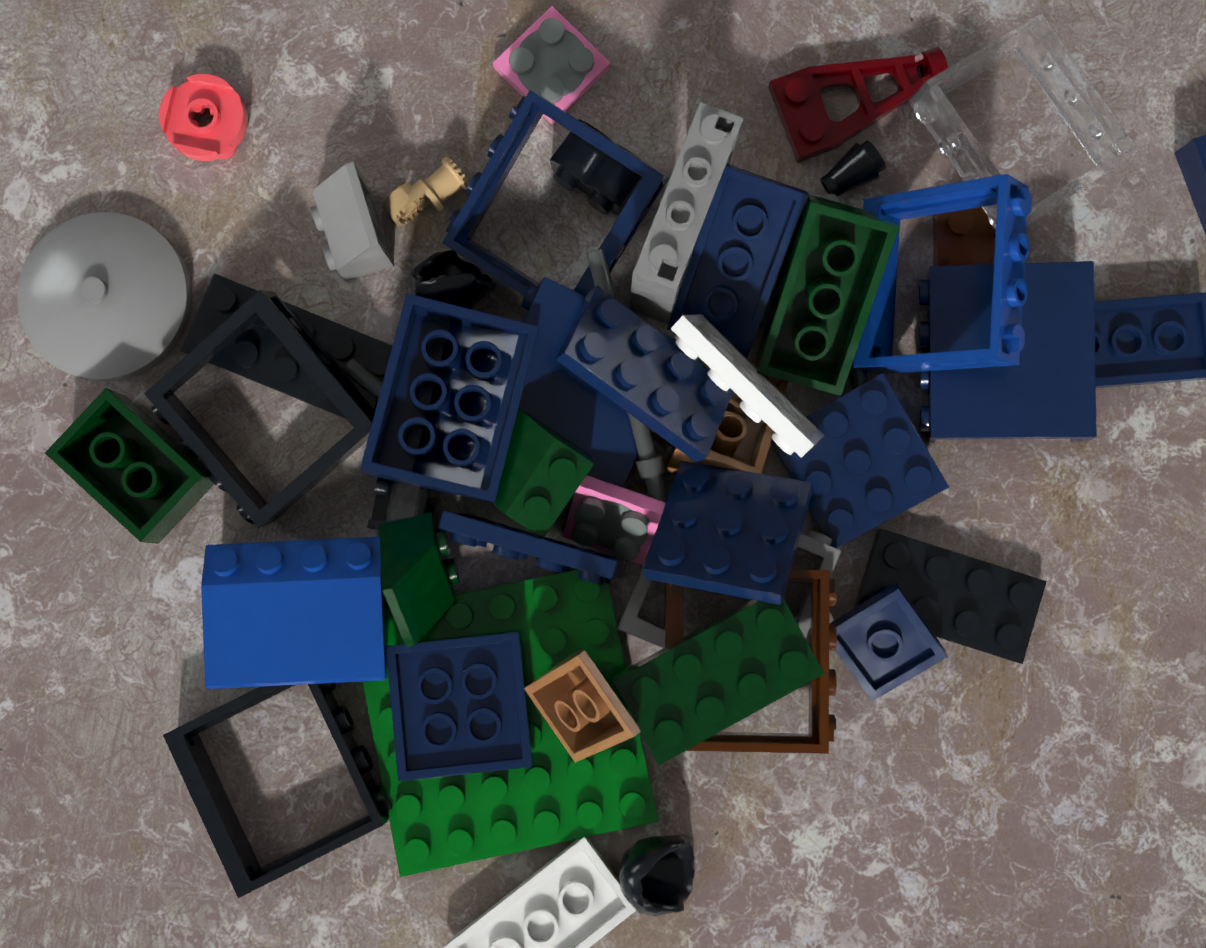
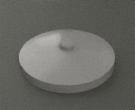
(104, 297)

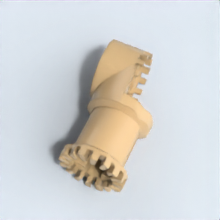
(435, 190)

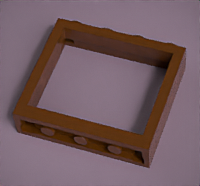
(821, 641)

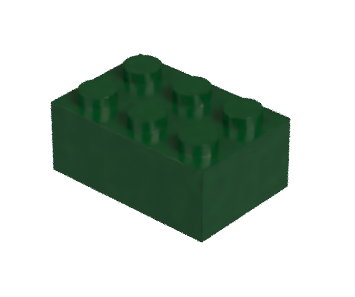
(130, 466)

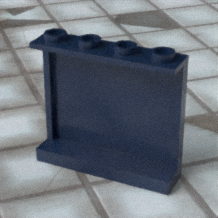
(1056, 378)
(563, 398)

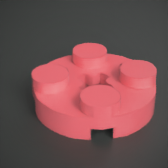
(191, 98)

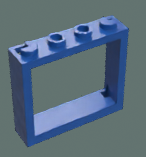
(1009, 287)

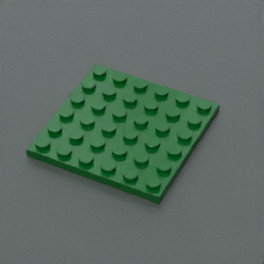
(518, 809)

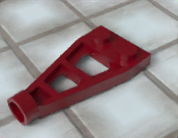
(805, 115)

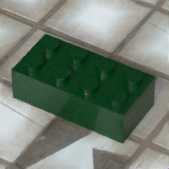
(825, 294)
(716, 677)

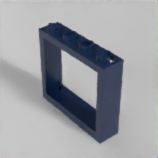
(503, 156)

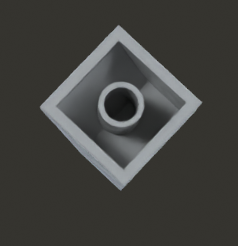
(350, 224)

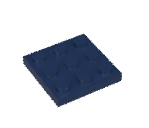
(865, 464)
(729, 532)
(459, 706)

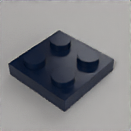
(886, 642)

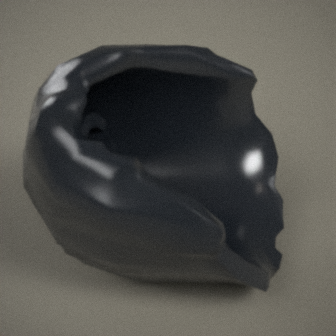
(450, 280)
(658, 874)

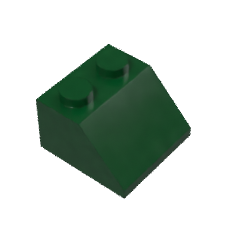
(539, 474)
(416, 574)

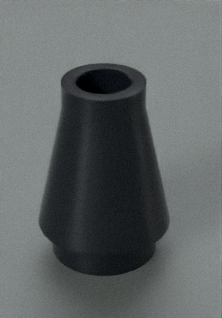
(854, 169)

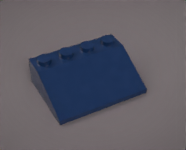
(449, 399)

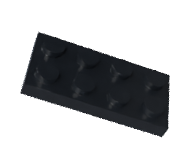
(957, 594)

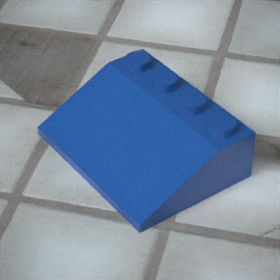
(294, 613)

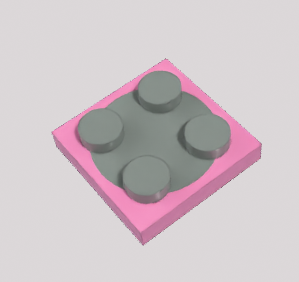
(552, 62)
(613, 519)

